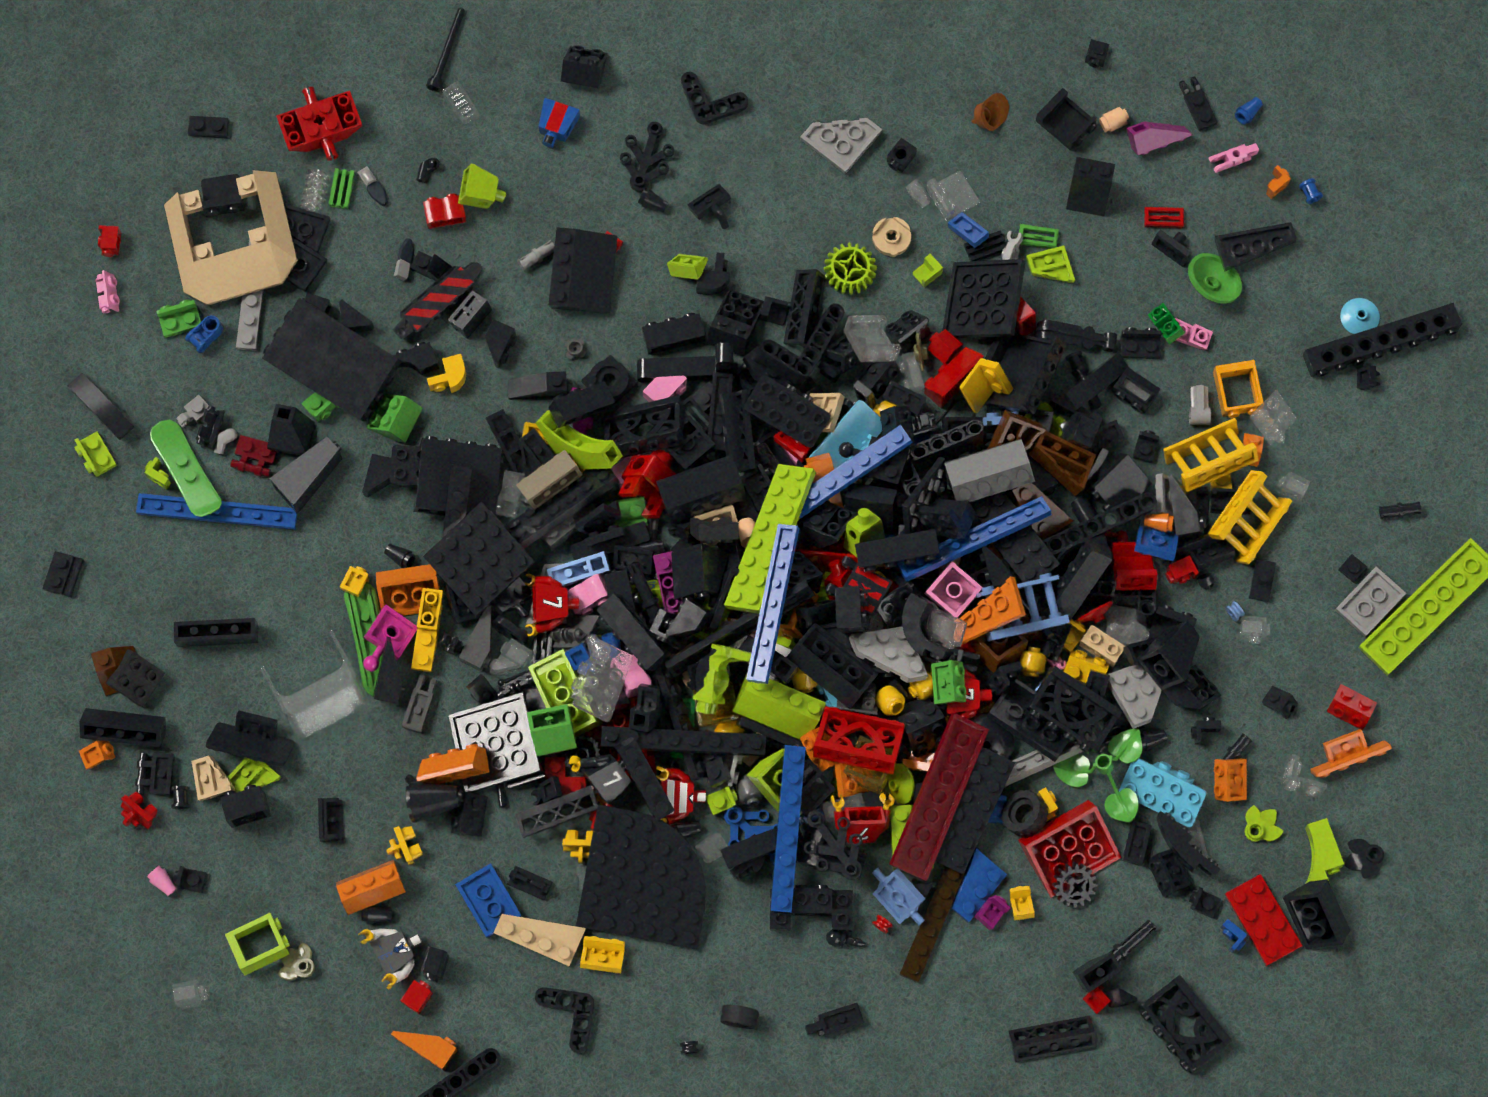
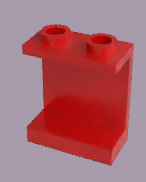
(1132, 568)

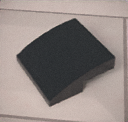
(814, 788)

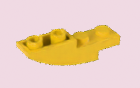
(427, 629)

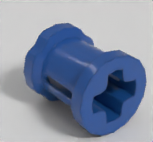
(1310, 191)

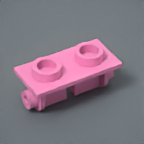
(107, 284)

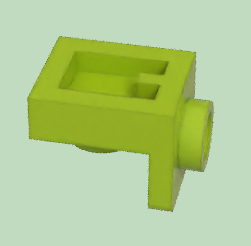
(158, 477)
(721, 800)

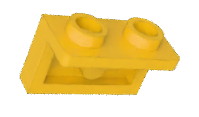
(1079, 665)
(602, 954)

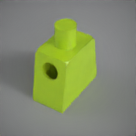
(479, 188)
(861, 529)

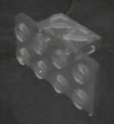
(601, 680)

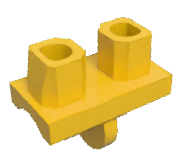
(403, 835)
(577, 847)

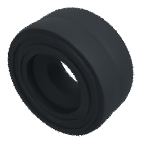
(739, 1016)

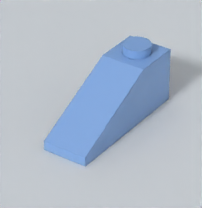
(581, 569)

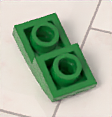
(1166, 323)

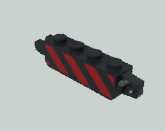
(436, 298)

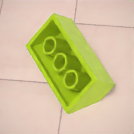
(779, 707)

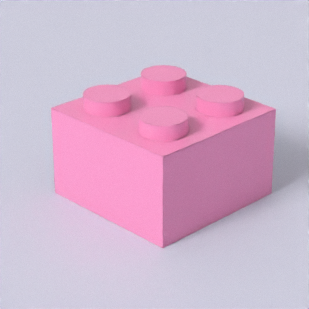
(953, 590)

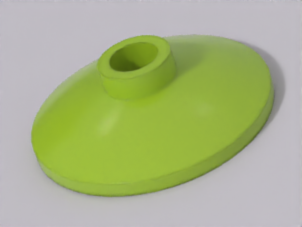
(901, 784)

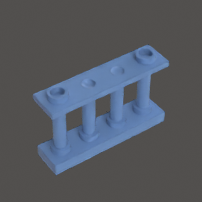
(1036, 622)

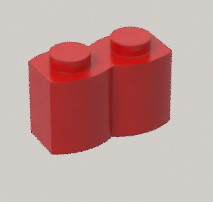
(444, 211)

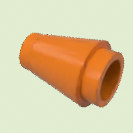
(1161, 522)

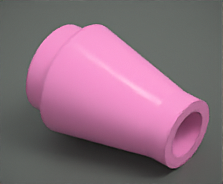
(161, 880)

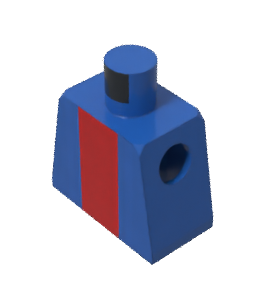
(557, 121)

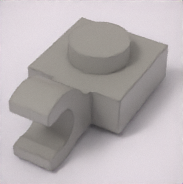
(1012, 248)
(194, 410)

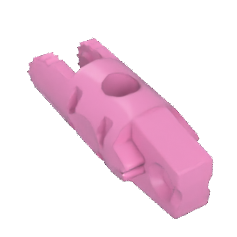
(1234, 156)

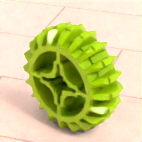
(856, 271)

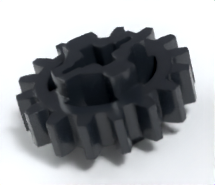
(1083, 888)

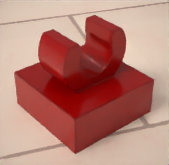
(1097, 999)

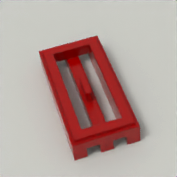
(1147, 217)

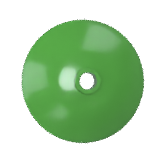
(1211, 281)

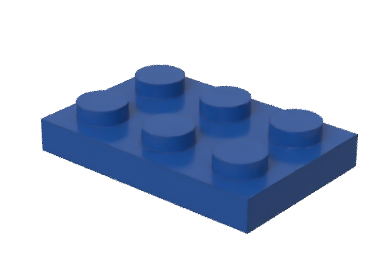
(1155, 542)
(487, 898)

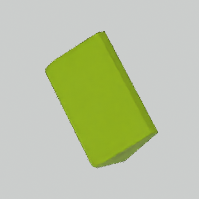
(687, 266)

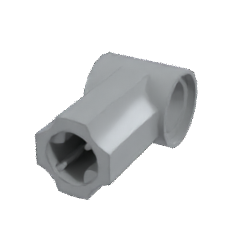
(1199, 411)

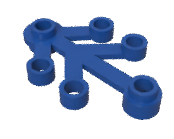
(749, 830)

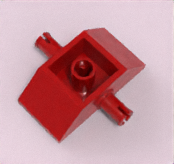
(302, 125)

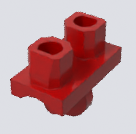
(134, 813)

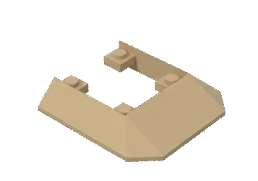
(239, 271)

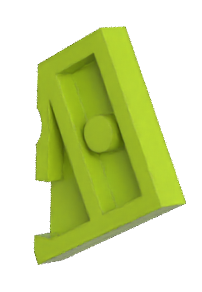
(1051, 265)
(252, 773)

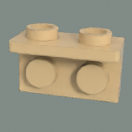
(1102, 645)

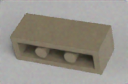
(549, 479)

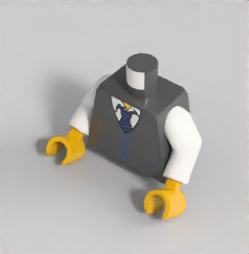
(392, 952)

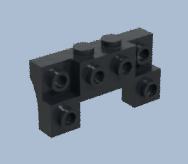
(817, 902)

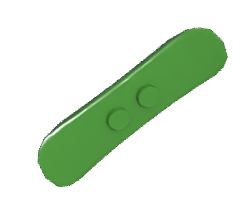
(185, 468)
(362, 613)

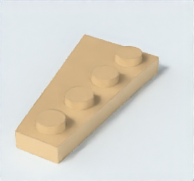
(544, 937)

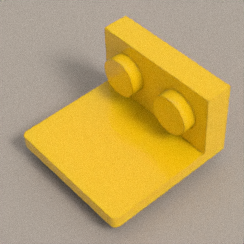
(982, 382)

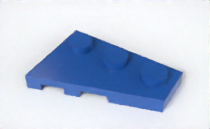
(978, 884)

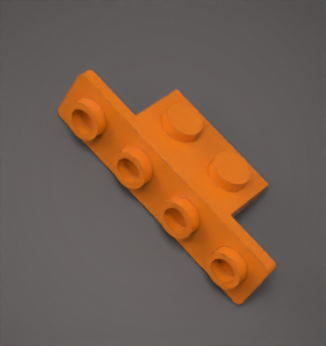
(1346, 751)

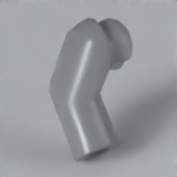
(224, 438)

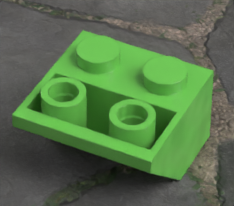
(395, 417)
(552, 730)

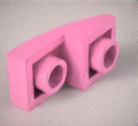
(1194, 335)

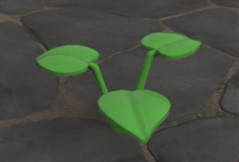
(1124, 746)

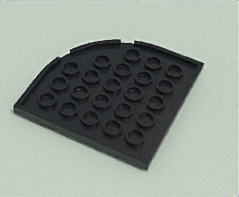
(642, 880)

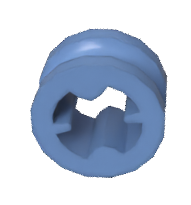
(1235, 611)

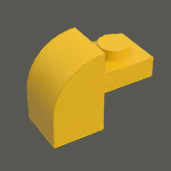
(454, 376)

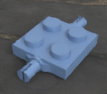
(898, 896)

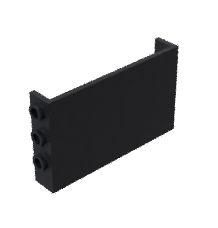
(331, 359)

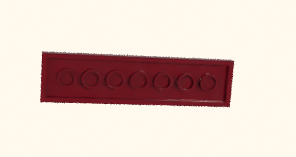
(939, 796)

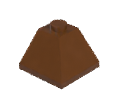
(107, 662)

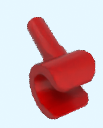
(1121, 536)

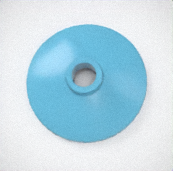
(1354, 323)

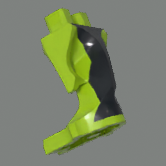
(713, 676)

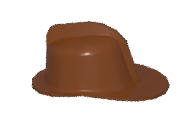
(991, 112)

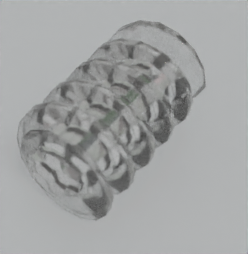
(314, 190)

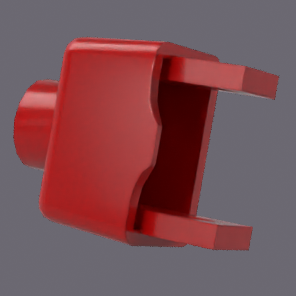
(641, 479)

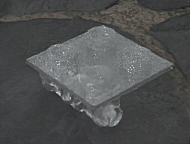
(1273, 418)
(1124, 626)

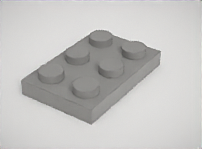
(1370, 601)

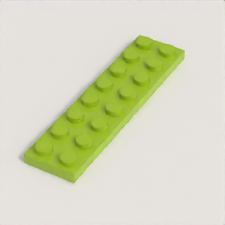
(781, 506)
(1427, 607)

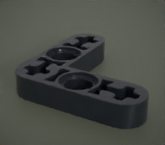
(704, 106)
(574, 1006)

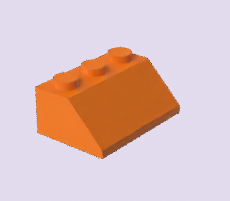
(403, 587)
(454, 765)
(370, 887)

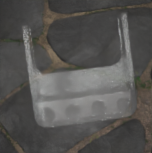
(324, 700)

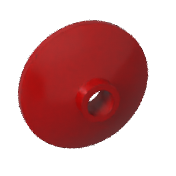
(1096, 614)

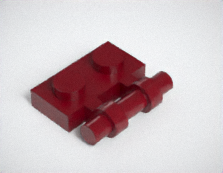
(256, 450)

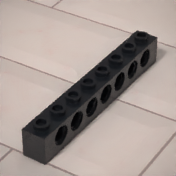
(1445, 314)

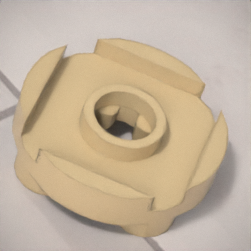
(891, 247)

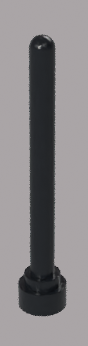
(435, 82)

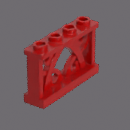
(859, 757)

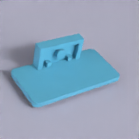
(854, 427)
(1165, 790)

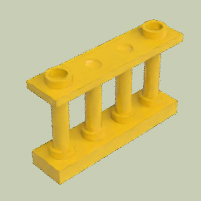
(1216, 468)
(1233, 514)

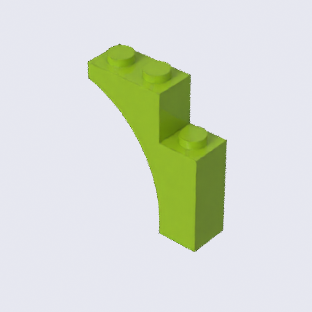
(586, 451)
(1324, 851)

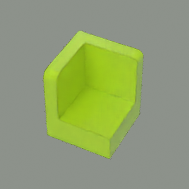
(928, 271)

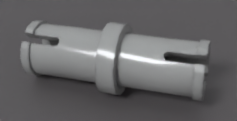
(536, 255)

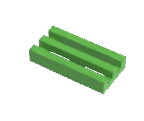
(344, 173)
(1039, 237)

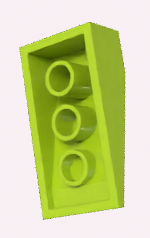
(554, 682)

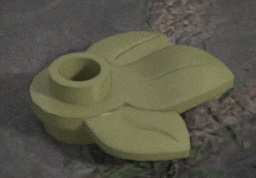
(920, 352)
(294, 962)

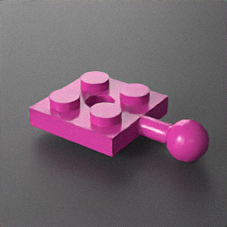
(378, 632)

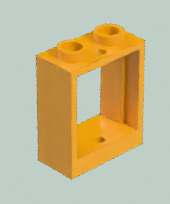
(1237, 369)

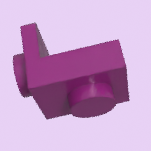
(992, 911)

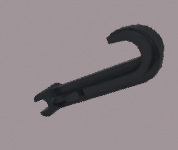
(1075, 335)

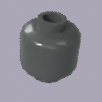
(747, 792)

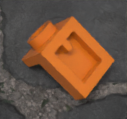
(1277, 185)
(97, 753)

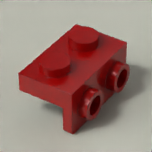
(1351, 707)

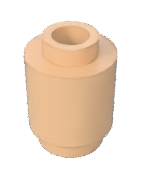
(1114, 119)
(745, 529)

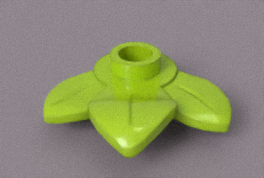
(1264, 823)

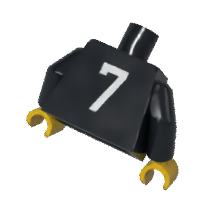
(605, 775)

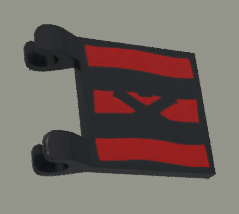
(872, 583)

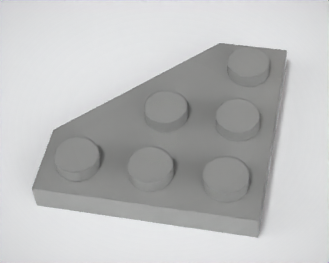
(841, 140)
(890, 653)
(1135, 694)

